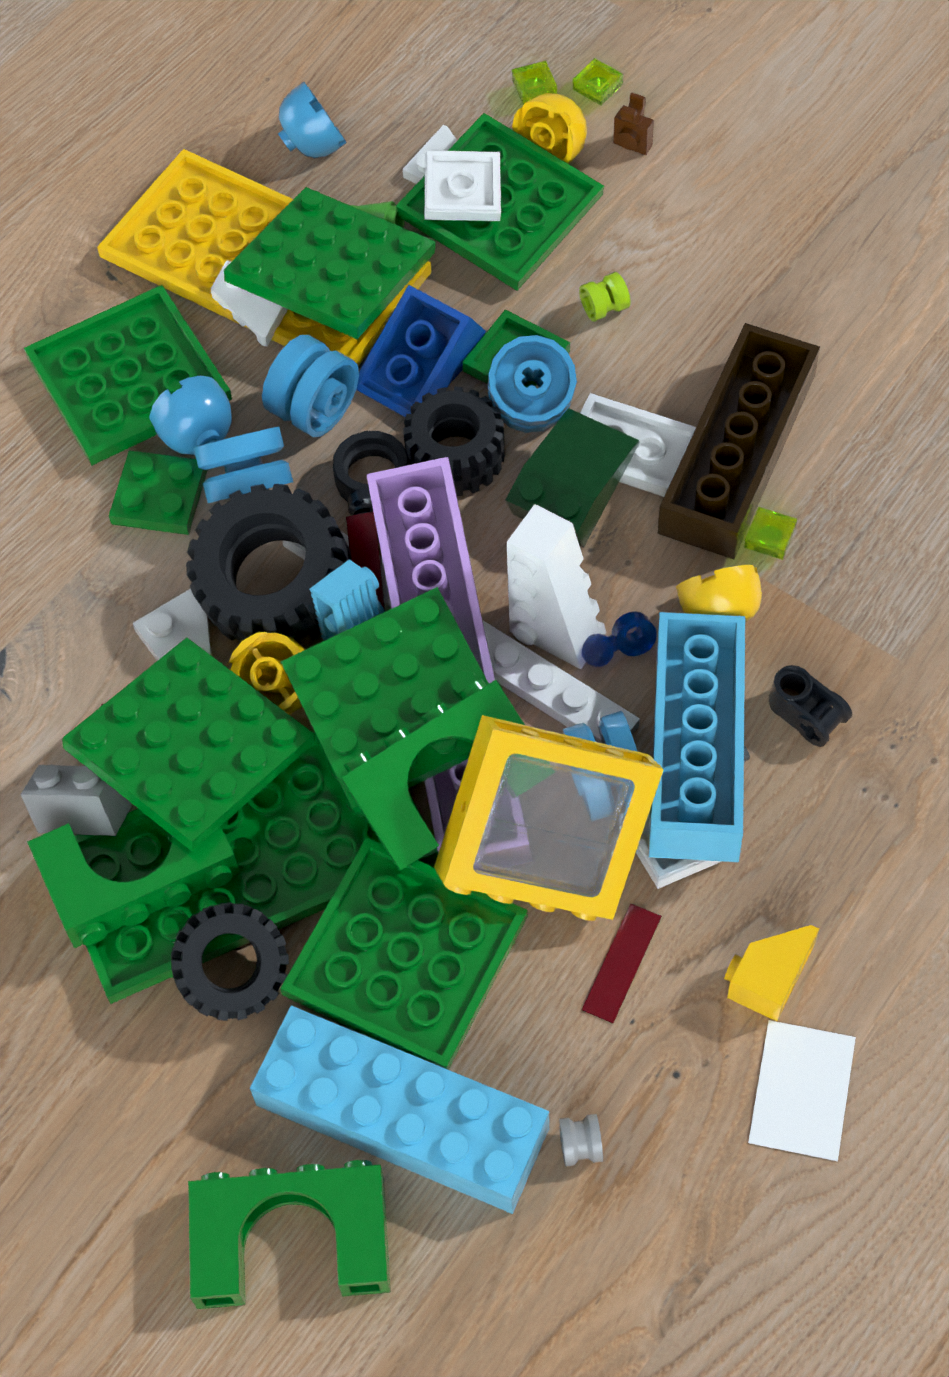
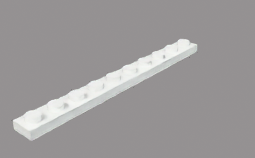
(533, 676)

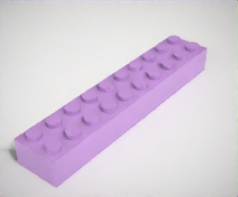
(424, 550)

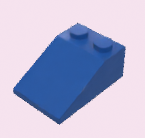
(417, 351)

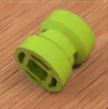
(604, 296)

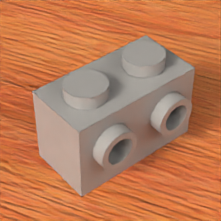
(75, 797)

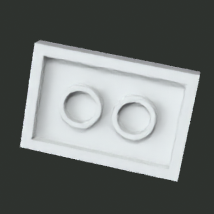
(660, 438)

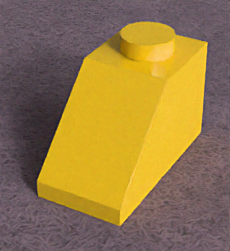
(770, 970)

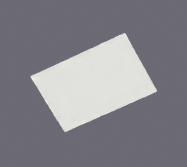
(802, 1090)

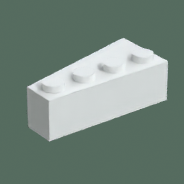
(549, 587)

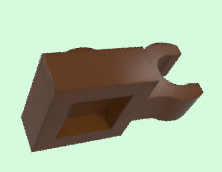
(632, 128)

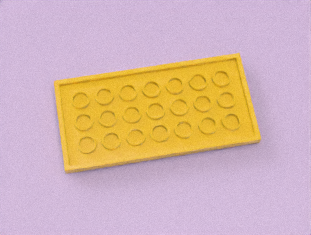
(197, 221)

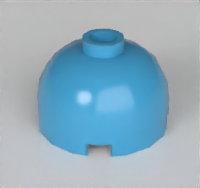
(308, 124)
(192, 415)

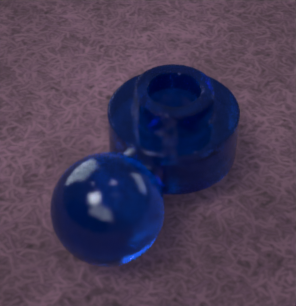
(600, 649)

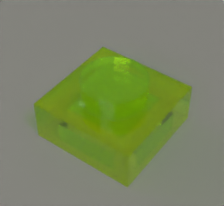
(533, 81)
(597, 81)
(770, 533)

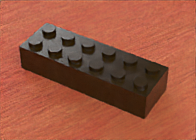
(738, 441)

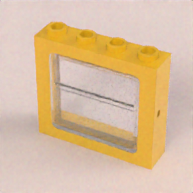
(547, 819)

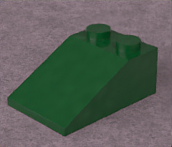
(573, 472)

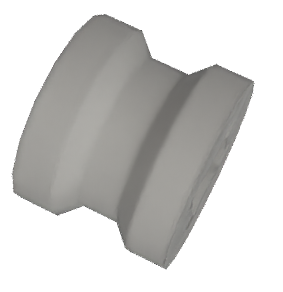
(581, 1140)

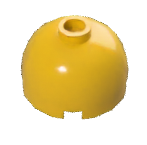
(552, 124)
(728, 592)
(259, 664)

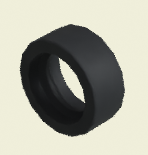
(361, 446)

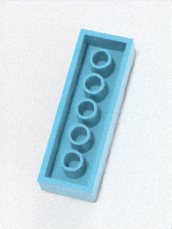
(699, 737)
(401, 1108)

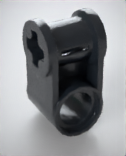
(810, 708)

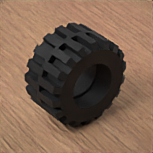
(457, 415)
(237, 1001)

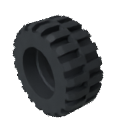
(238, 530)

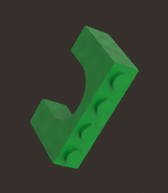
(381, 782)
(97, 906)
(228, 1208)

